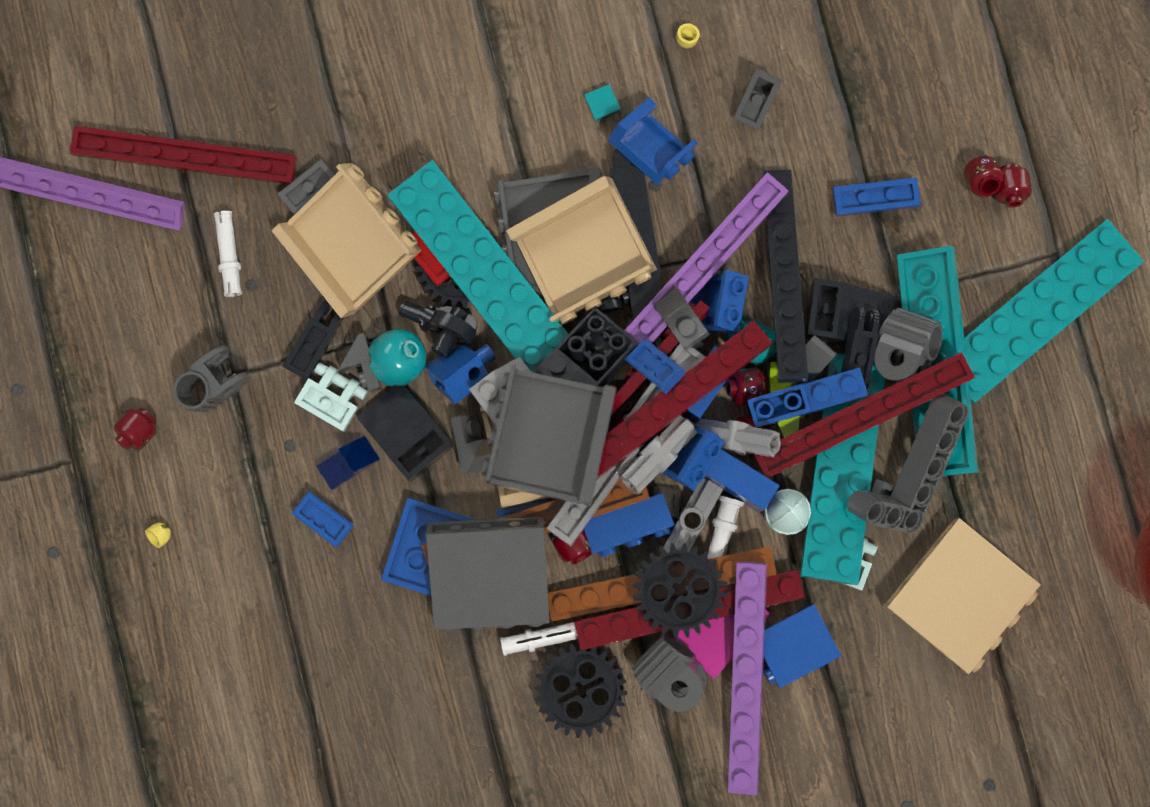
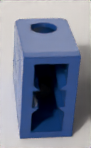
(459, 371)

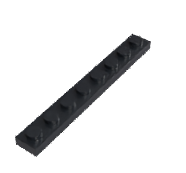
(786, 286)

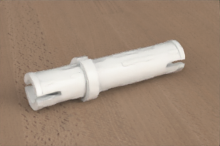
(228, 257)
(510, 645)

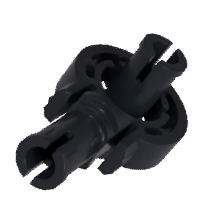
(450, 324)

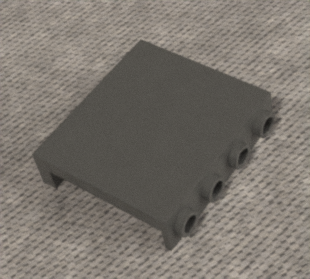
(529, 196)
(549, 436)
(488, 573)

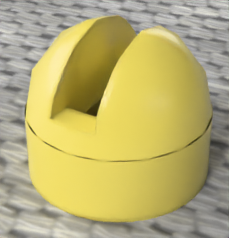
(690, 35)
(158, 534)

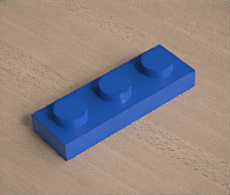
(876, 197)

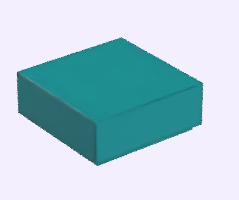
(602, 103)

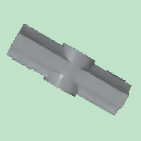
(743, 437)
(658, 454)
(701, 504)

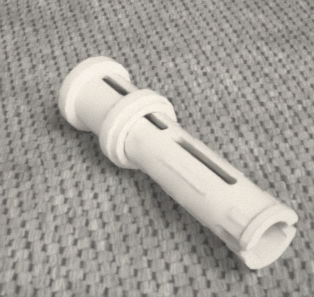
(724, 526)

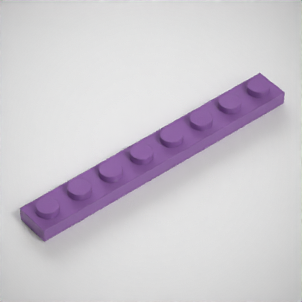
(91, 194)
(711, 254)
(747, 678)

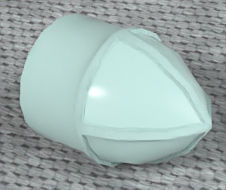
(787, 512)

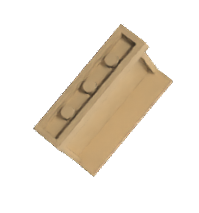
(347, 240)
(583, 249)
(963, 596)

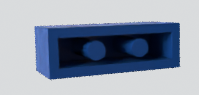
(629, 525)

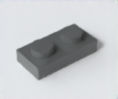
(306, 186)

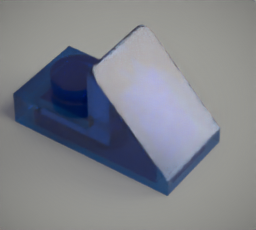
(348, 462)

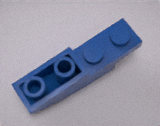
(807, 398)

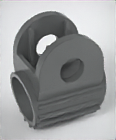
(907, 336)
(216, 382)
(665, 664)

